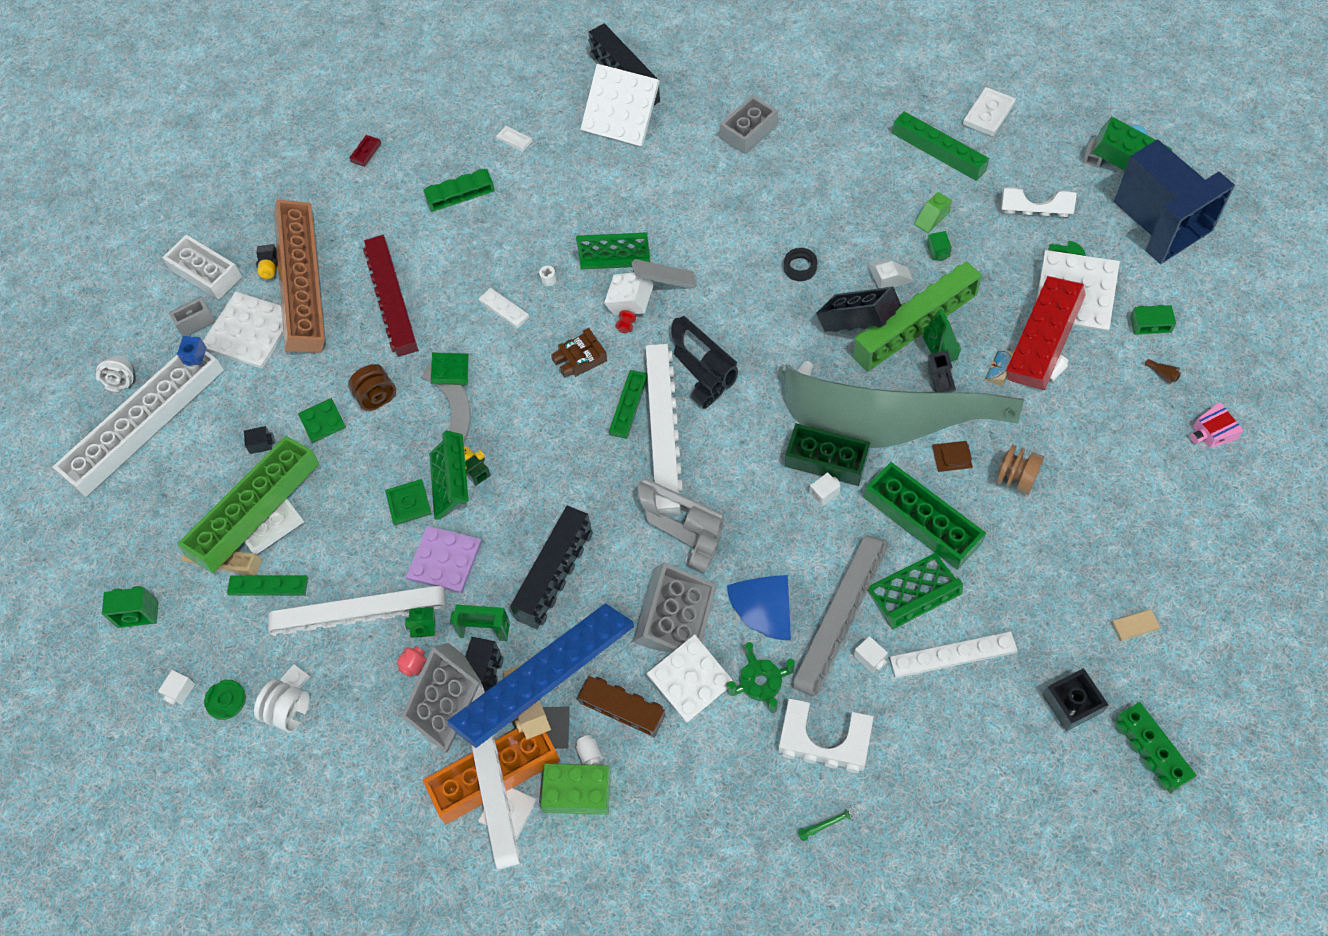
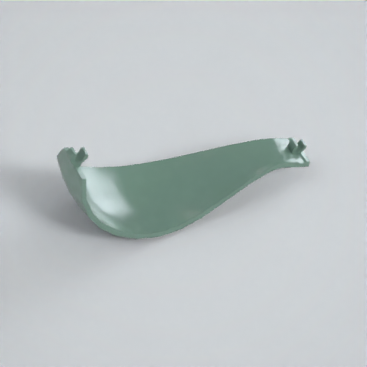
(887, 415)

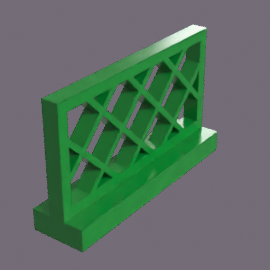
(612, 258)
(455, 476)
(926, 601)

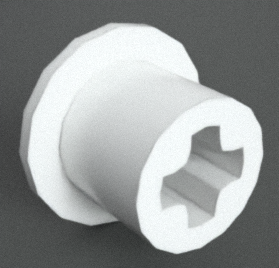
(547, 276)

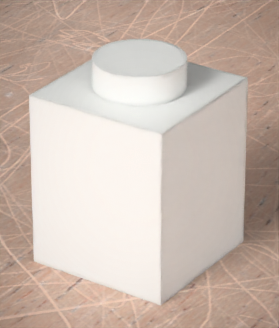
(825, 489)
(871, 655)
(176, 688)

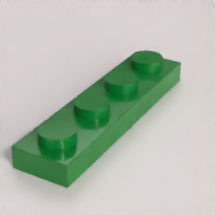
(628, 404)
(267, 585)

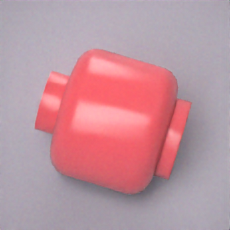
(411, 661)

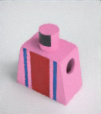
(1216, 427)

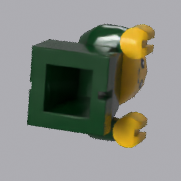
(475, 468)

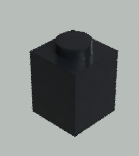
(258, 440)

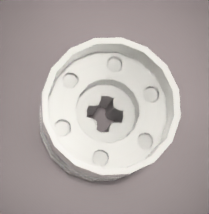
(279, 703)

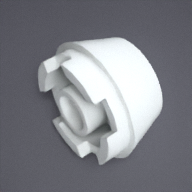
(115, 373)

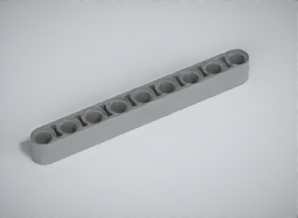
(840, 615)

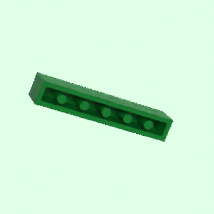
(940, 146)

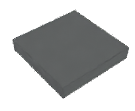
(559, 723)

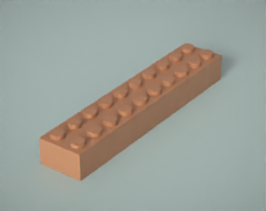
(298, 277)

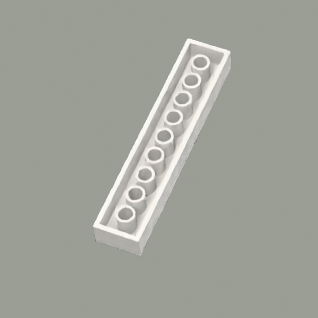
(135, 422)

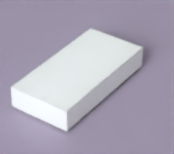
(514, 138)

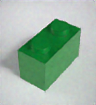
(1153, 319)

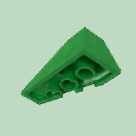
(940, 336)

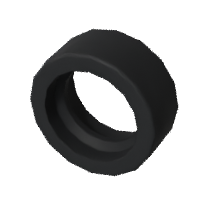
(802, 275)

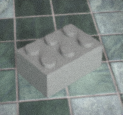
(748, 124)

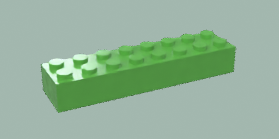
(911, 318)
(248, 504)

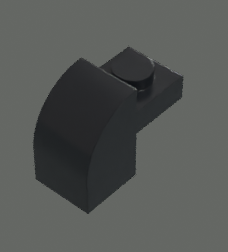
(940, 371)

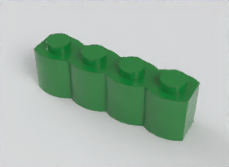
(459, 189)

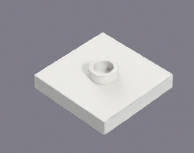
(520, 809)

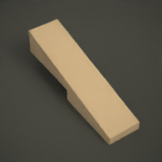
(237, 563)

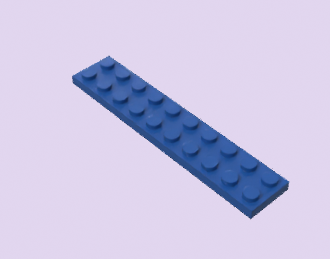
(539, 675)

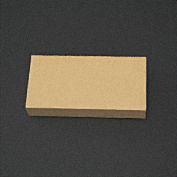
(1136, 625)

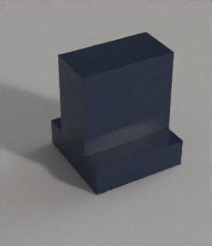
(1170, 199)

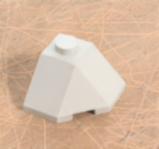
(889, 273)

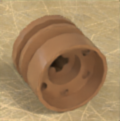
(1020, 469)

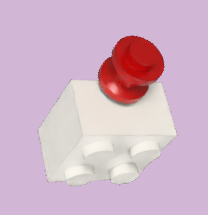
(628, 297)

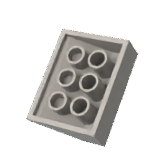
(674, 609)
(441, 692)

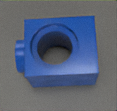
(191, 350)

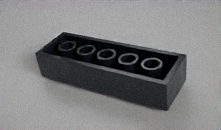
(613, 53)
(552, 567)

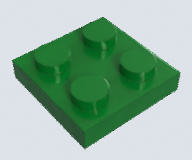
(449, 368)
(321, 420)
(408, 502)

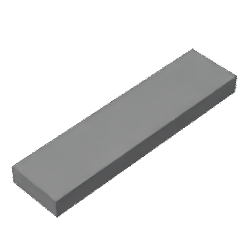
(663, 274)

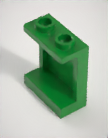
(481, 617)

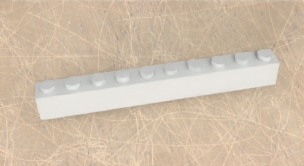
(662, 426)

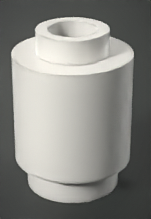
(588, 751)

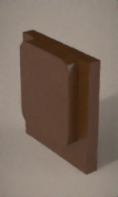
(952, 456)

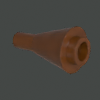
(1167, 372)

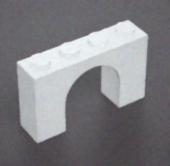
(849, 754)

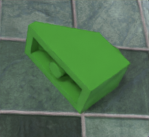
(933, 212)

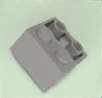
(192, 316)

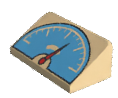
(997, 370)

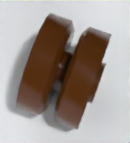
(371, 387)

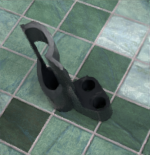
(714, 371)

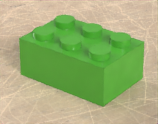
(576, 789)

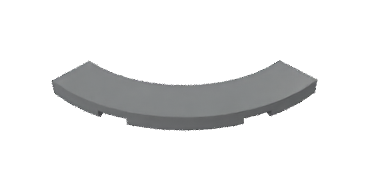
(458, 402)

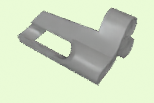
(701, 527)

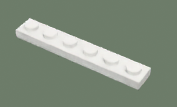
(953, 654)

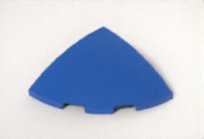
(763, 605)

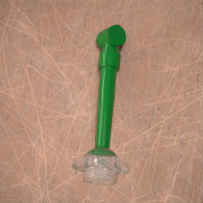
(850, 812)

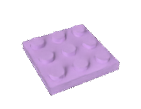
(444, 559)

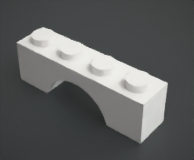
(1061, 202)

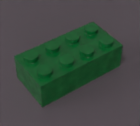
(827, 452)

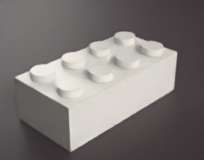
(202, 267)

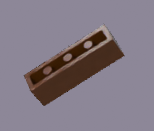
(622, 706)

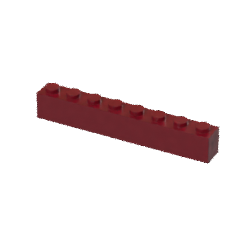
(391, 297)

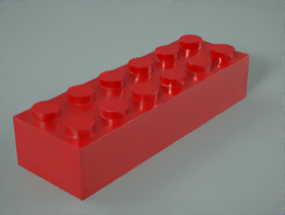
(1046, 332)

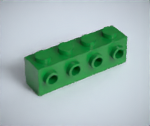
(1154, 747)

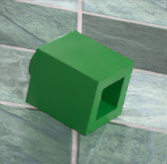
(939, 245)

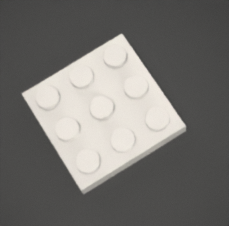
(690, 678)

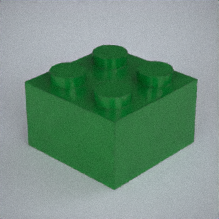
(130, 607)

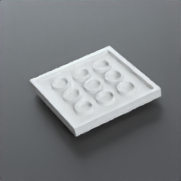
(620, 104)
(1099, 283)
(246, 330)

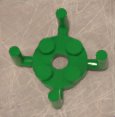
(761, 668)

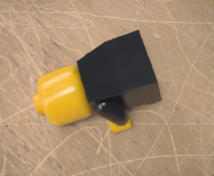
(266, 261)

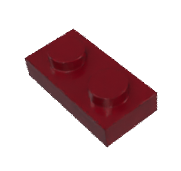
(365, 150)

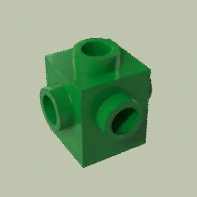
(421, 622)

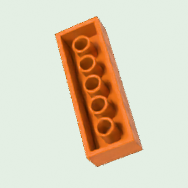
(457, 788)

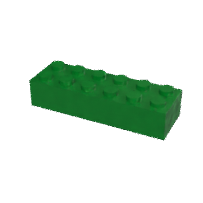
(924, 515)

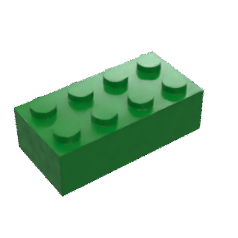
(1119, 141)

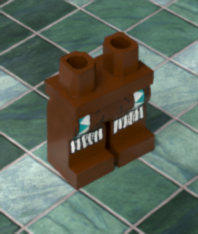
(579, 354)

